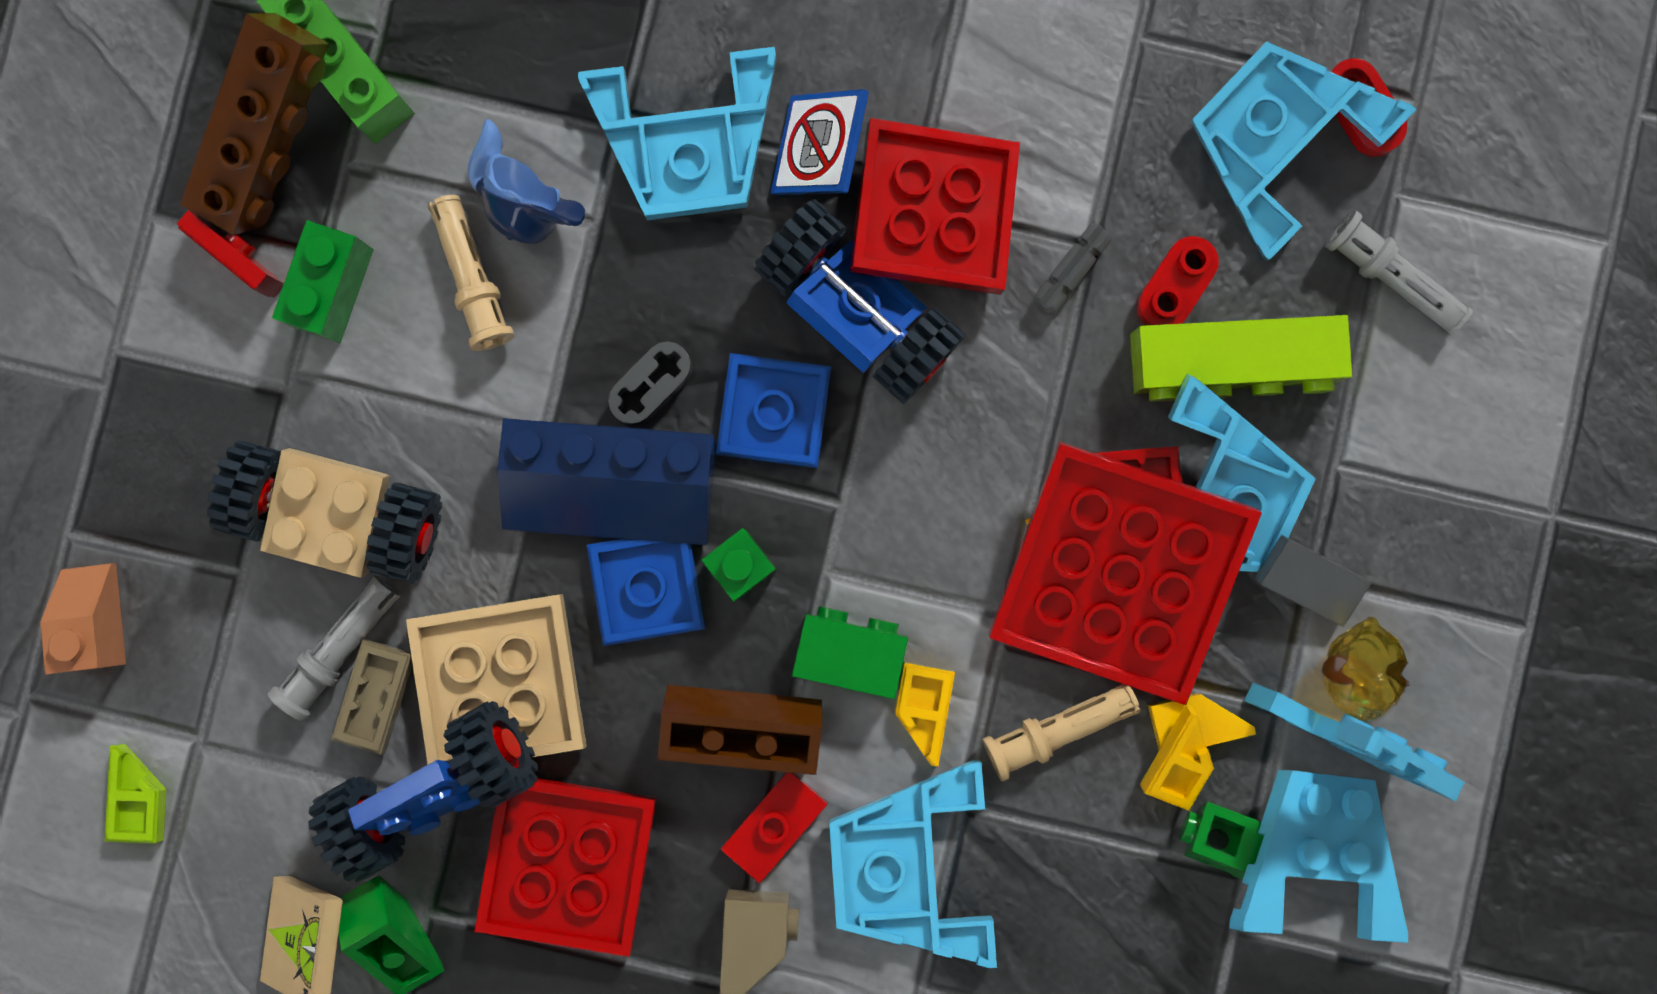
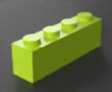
(1242, 355)

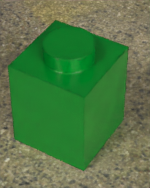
(739, 564)

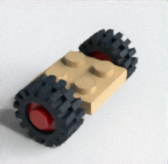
(324, 512)

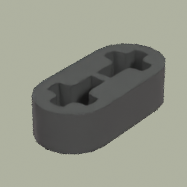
(641, 375)

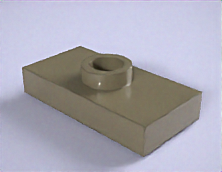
(373, 697)

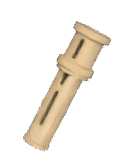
(475, 293)
(1038, 739)

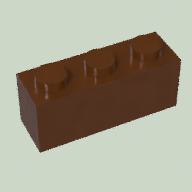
(740, 729)

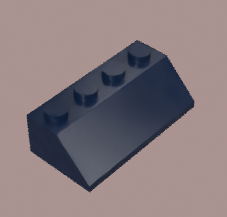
(606, 481)

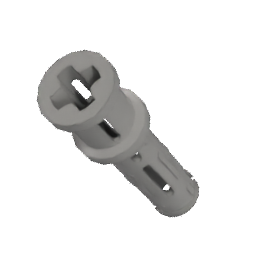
(1373, 263)
(320, 667)

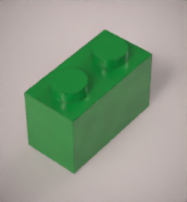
(323, 282)
(851, 654)

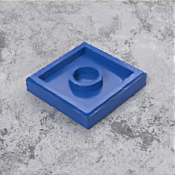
(773, 410)
(644, 589)

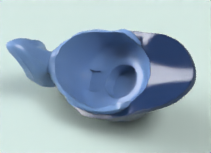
(514, 195)

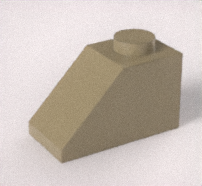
(754, 936)

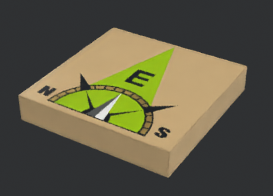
(300, 938)

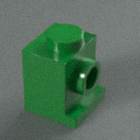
(1239, 834)

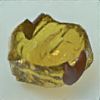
(1365, 671)

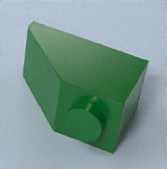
(386, 937)

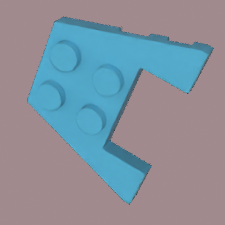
(1269, 117)
(688, 157)
(1244, 467)
(1361, 740)
(1327, 832)
(888, 869)

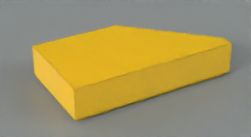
(924, 706)
(1216, 722)
(1180, 764)

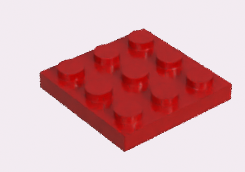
(935, 206)
(567, 867)

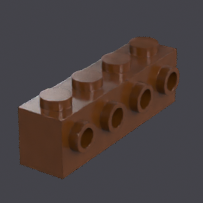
(254, 122)

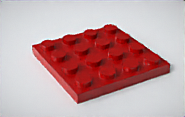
(1123, 573)

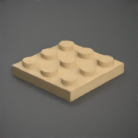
(501, 655)

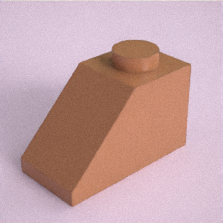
(83, 621)

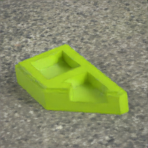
(133, 800)

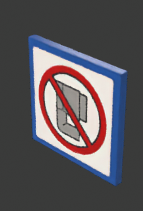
(819, 143)

